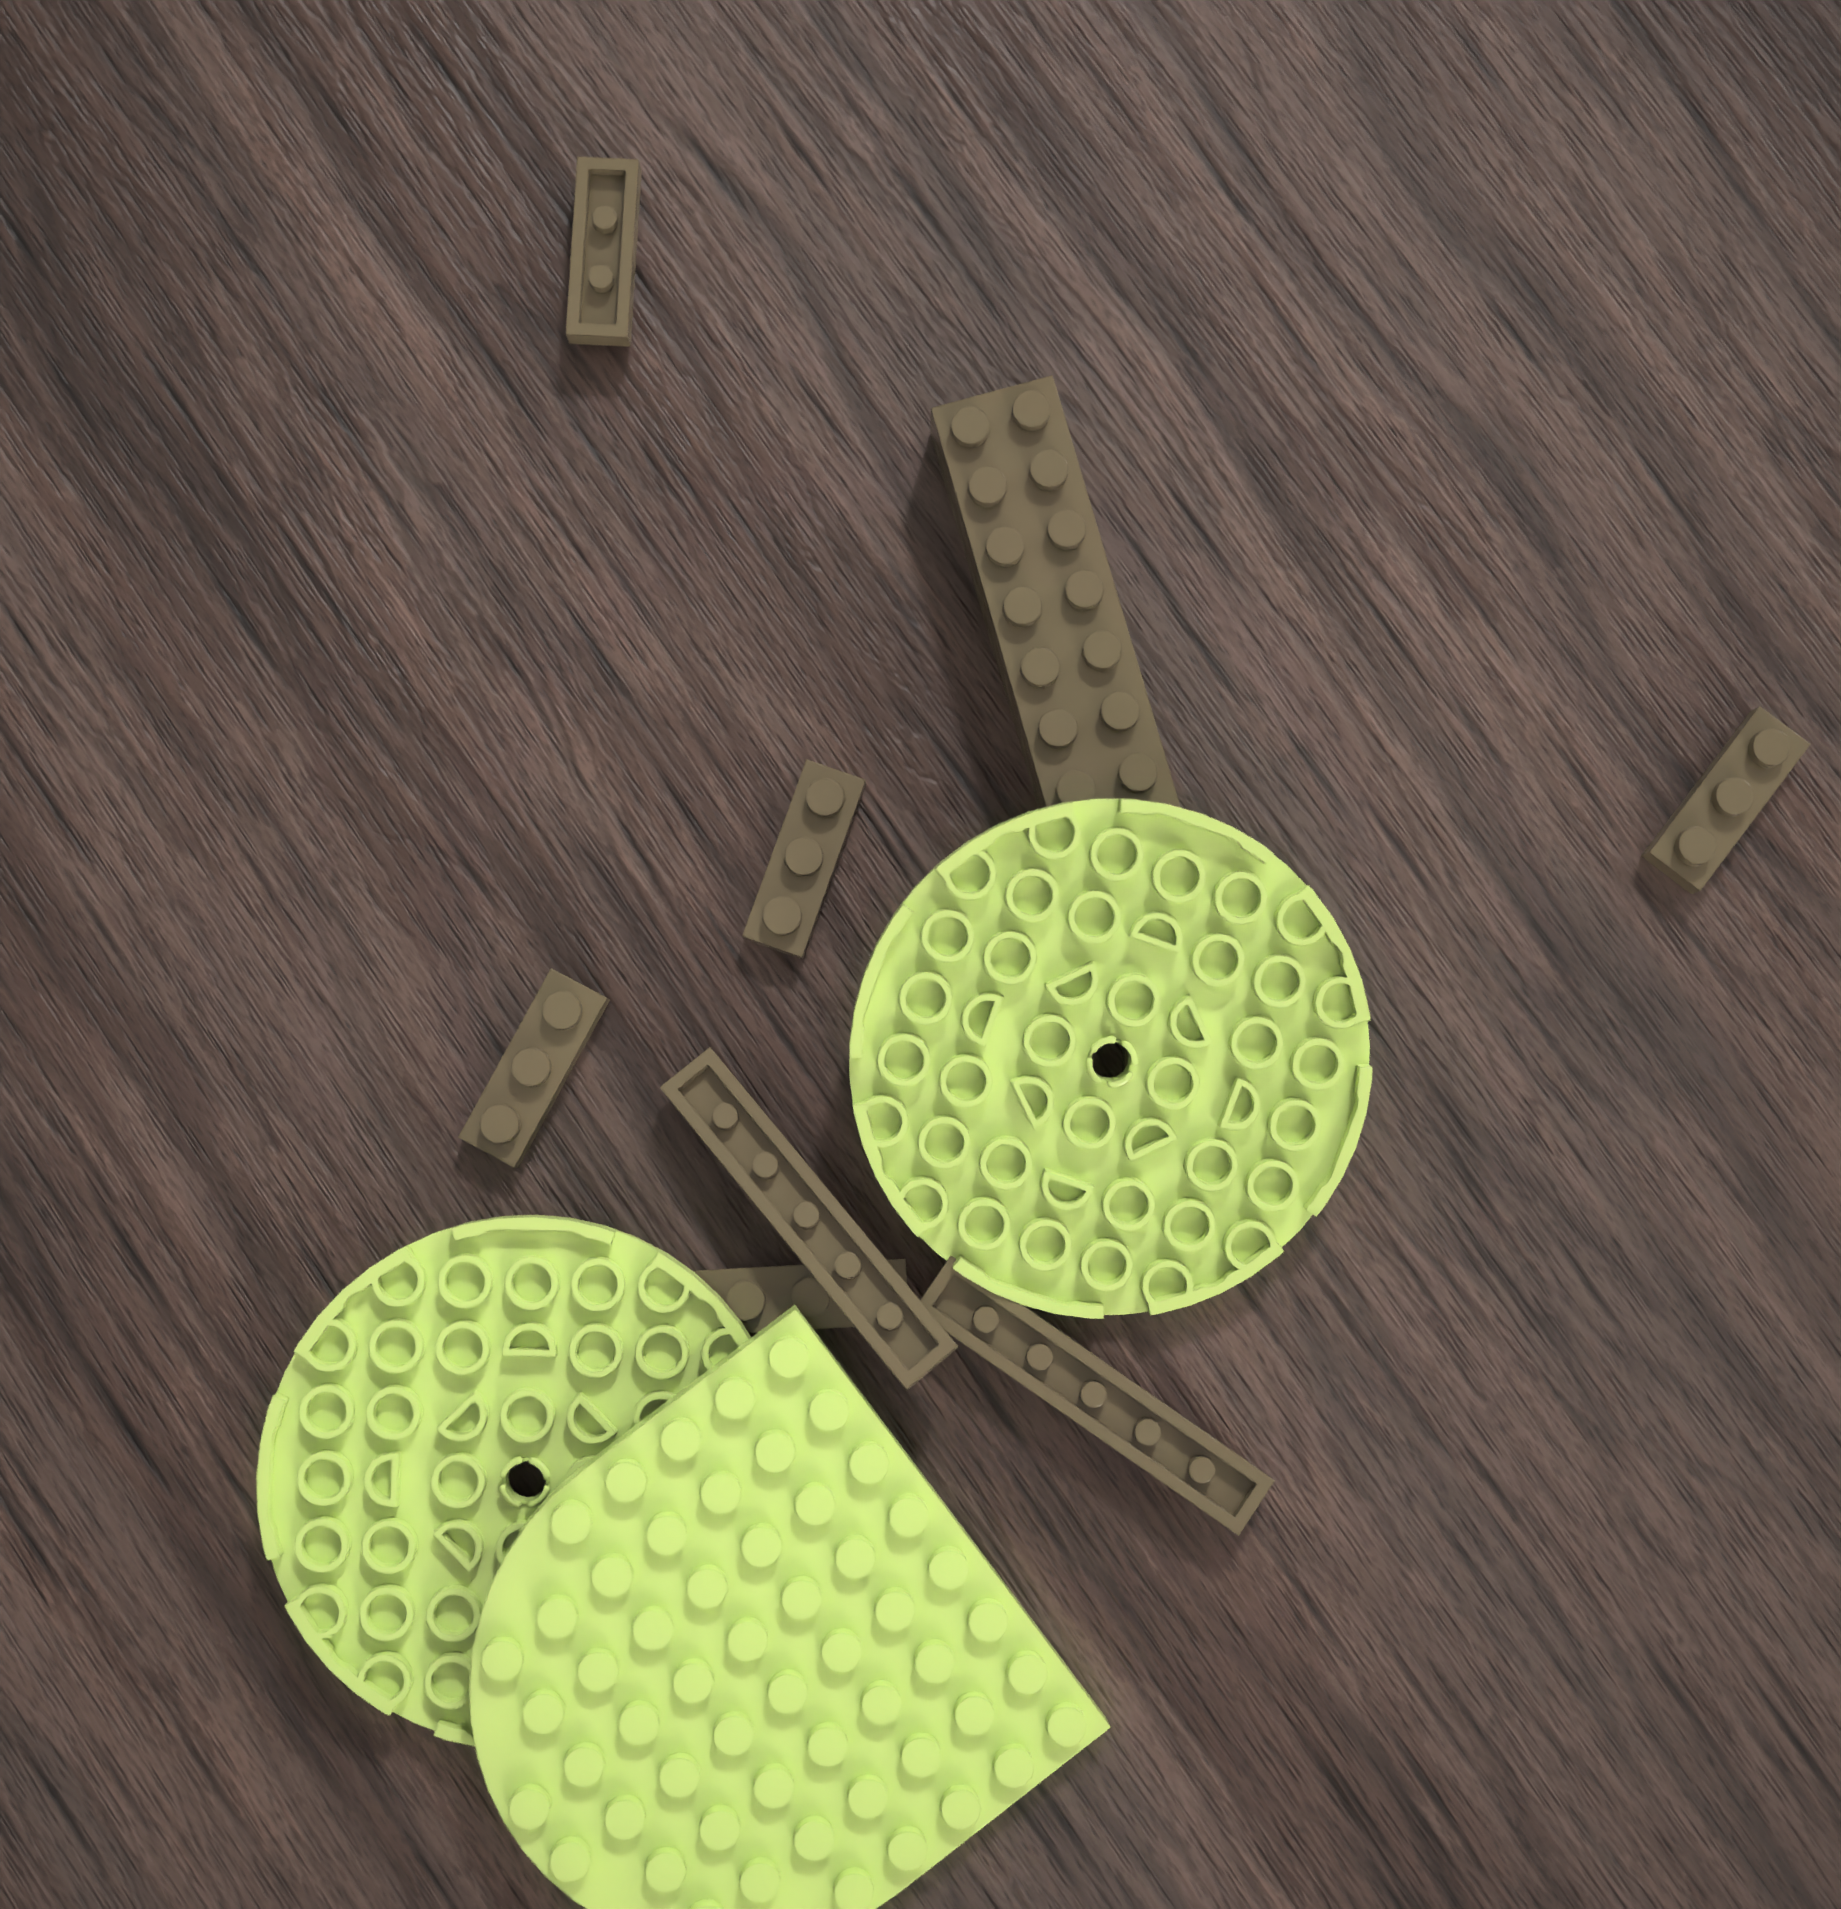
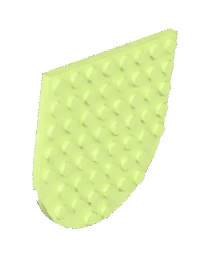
(758, 1657)

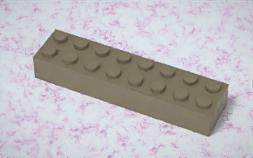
(1049, 597)

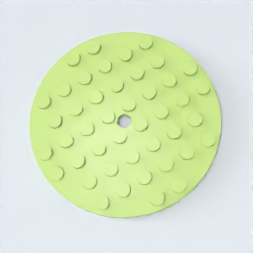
(1084, 936)
(416, 1402)

